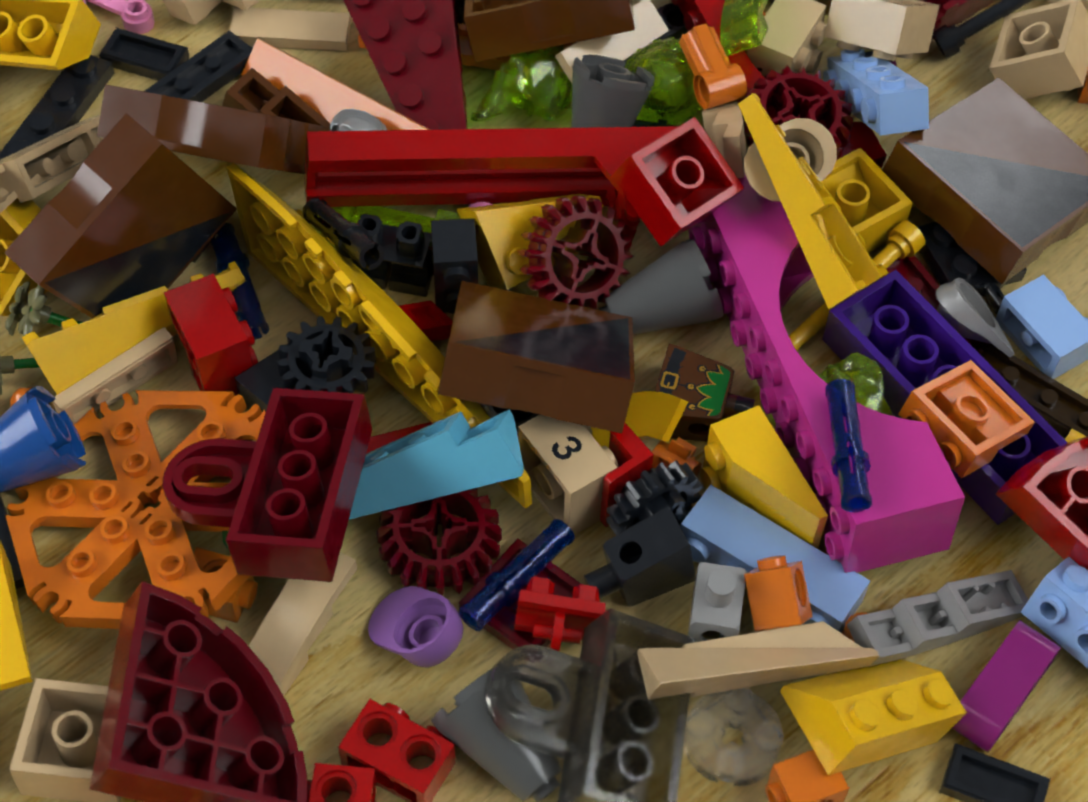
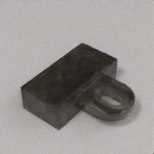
(601, 719)

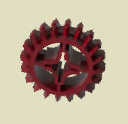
(805, 97)
(591, 224)
(473, 534)

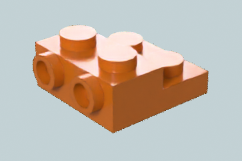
(967, 416)

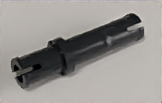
(349, 238)

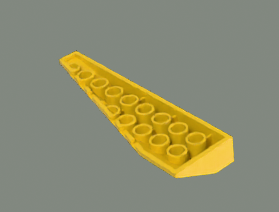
(337, 287)

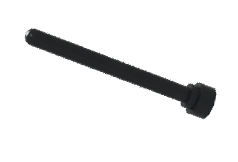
(952, 38)

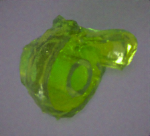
(673, 89)

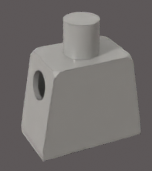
(716, 600)

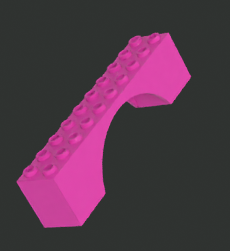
(912, 488)

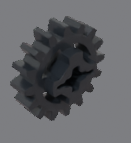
(327, 358)
(654, 491)

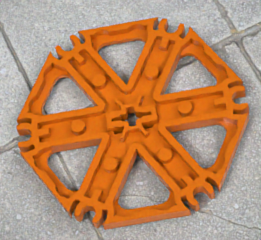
(119, 514)

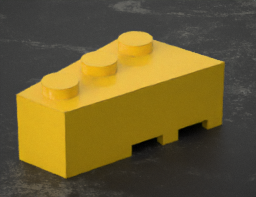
(500, 237)

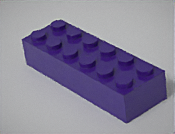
(917, 345)

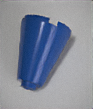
(37, 441)

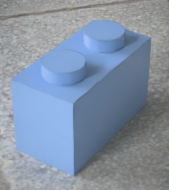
(1045, 326)

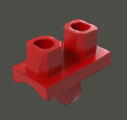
(557, 616)

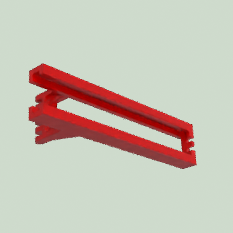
(473, 166)

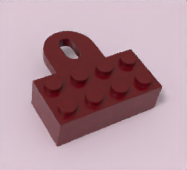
(286, 488)

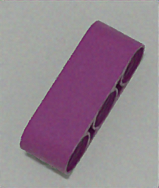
(1005, 685)

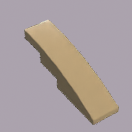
(726, 131)
(297, 621)

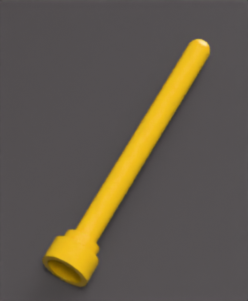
(903, 242)

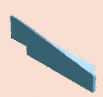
(438, 463)

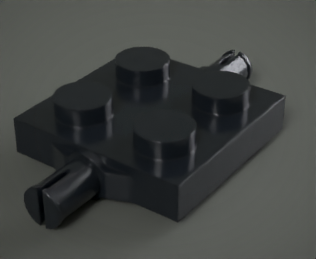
(950, 262)

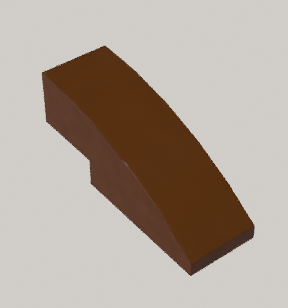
(258, 95)

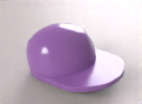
(417, 626)

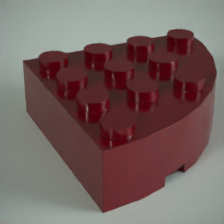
(192, 713)

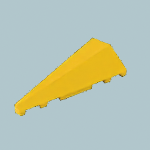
(824, 234)
(87, 346)

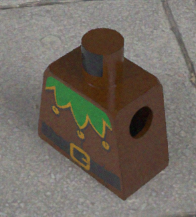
(705, 387)

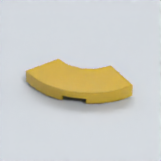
(649, 416)

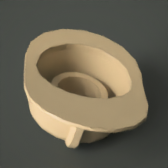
(804, 139)

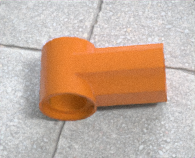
(715, 79)

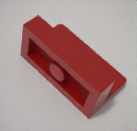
(632, 459)

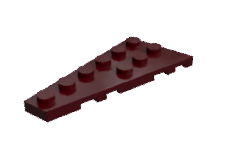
(416, 57)

